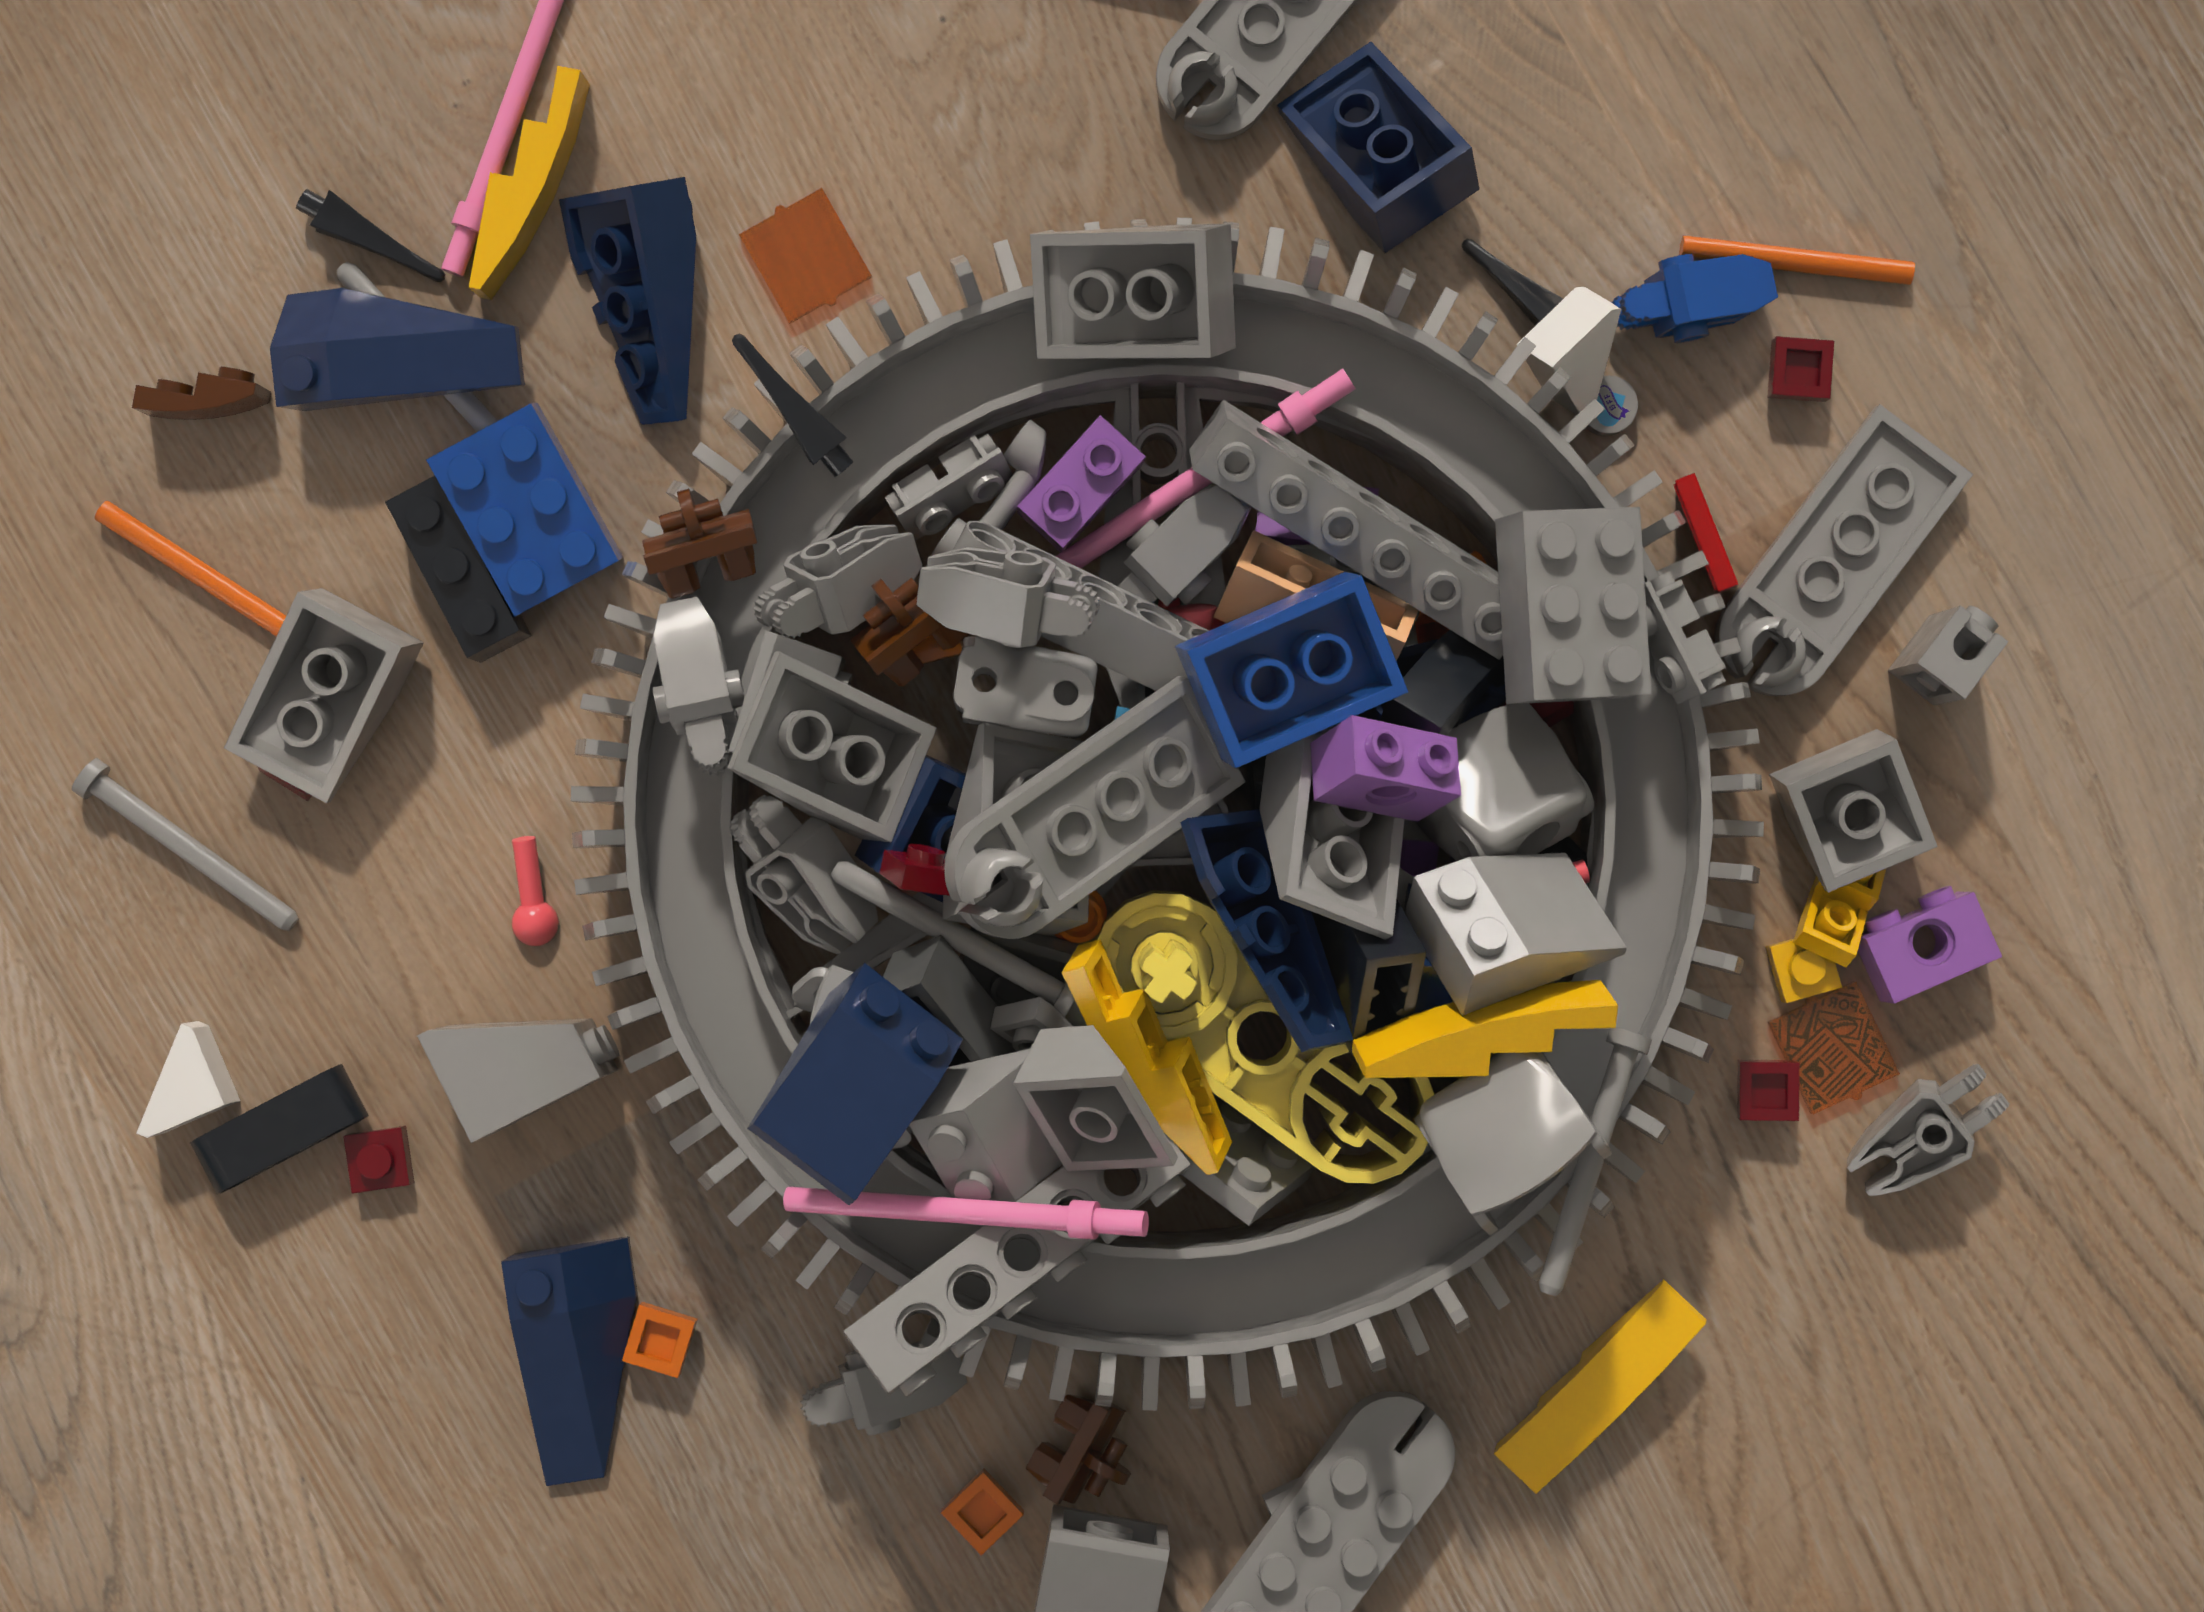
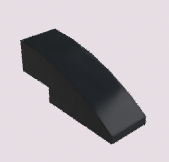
(1443, 686)

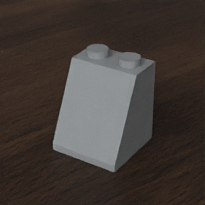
(515, 1068)
(1101, 1563)

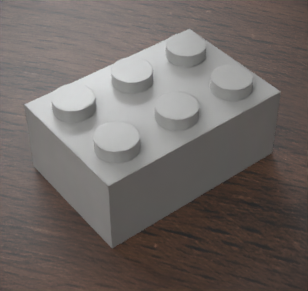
(1573, 605)

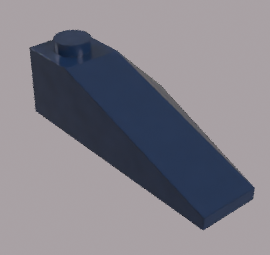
(642, 267)
(374, 349)
(1271, 934)
(570, 1335)

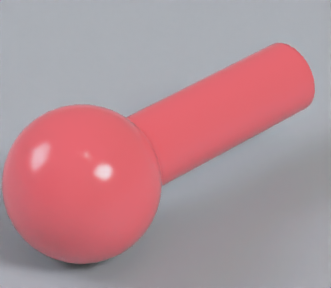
(534, 919)

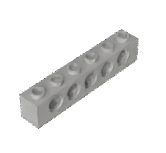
(1351, 524)
(879, 1332)

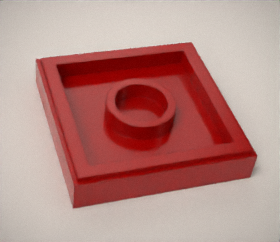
(1705, 533)

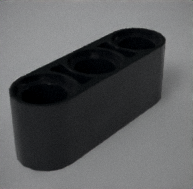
(279, 1129)

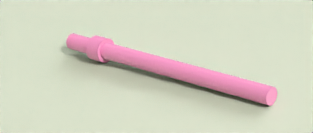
(469, 213)
(1295, 414)
(1080, 1219)

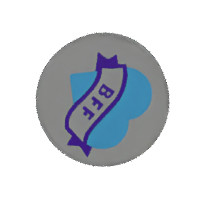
(1620, 407)

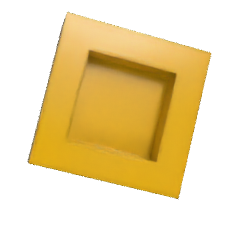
(1800, 971)

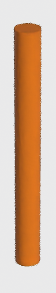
(1804, 260)
(190, 567)

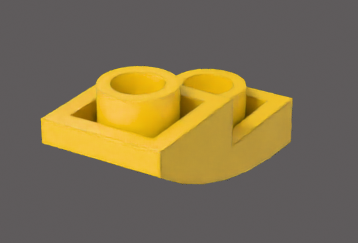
(1835, 920)

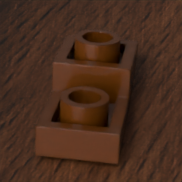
(214, 396)

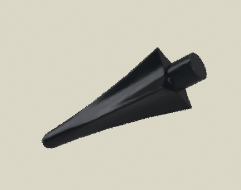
(341, 221)
(1528, 295)
(813, 432)

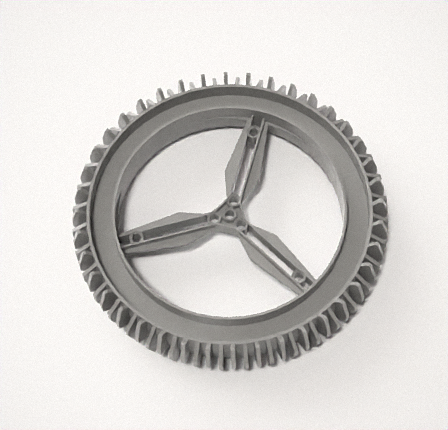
(731, 1002)

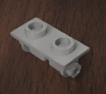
(974, 476)
(1681, 664)

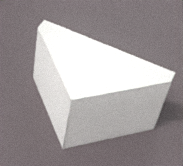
(1579, 341)
(190, 1083)

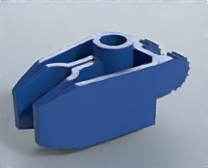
(1697, 295)

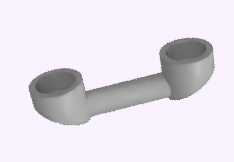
(1027, 457)

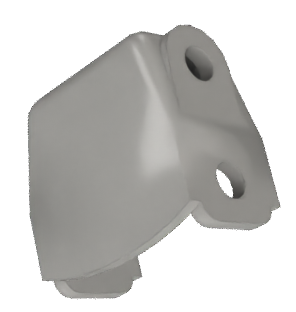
(1033, 689)
(1514, 788)
(1506, 1132)

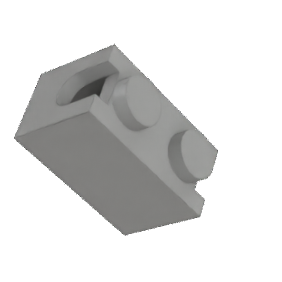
(1949, 654)

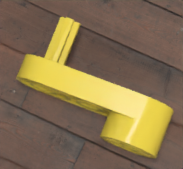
(1173, 963)

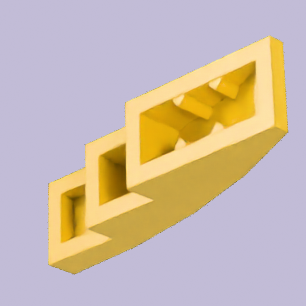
(520, 202)
(1454, 1045)
(1161, 1069)
(1600, 1386)

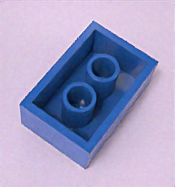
(525, 508)
(1291, 669)

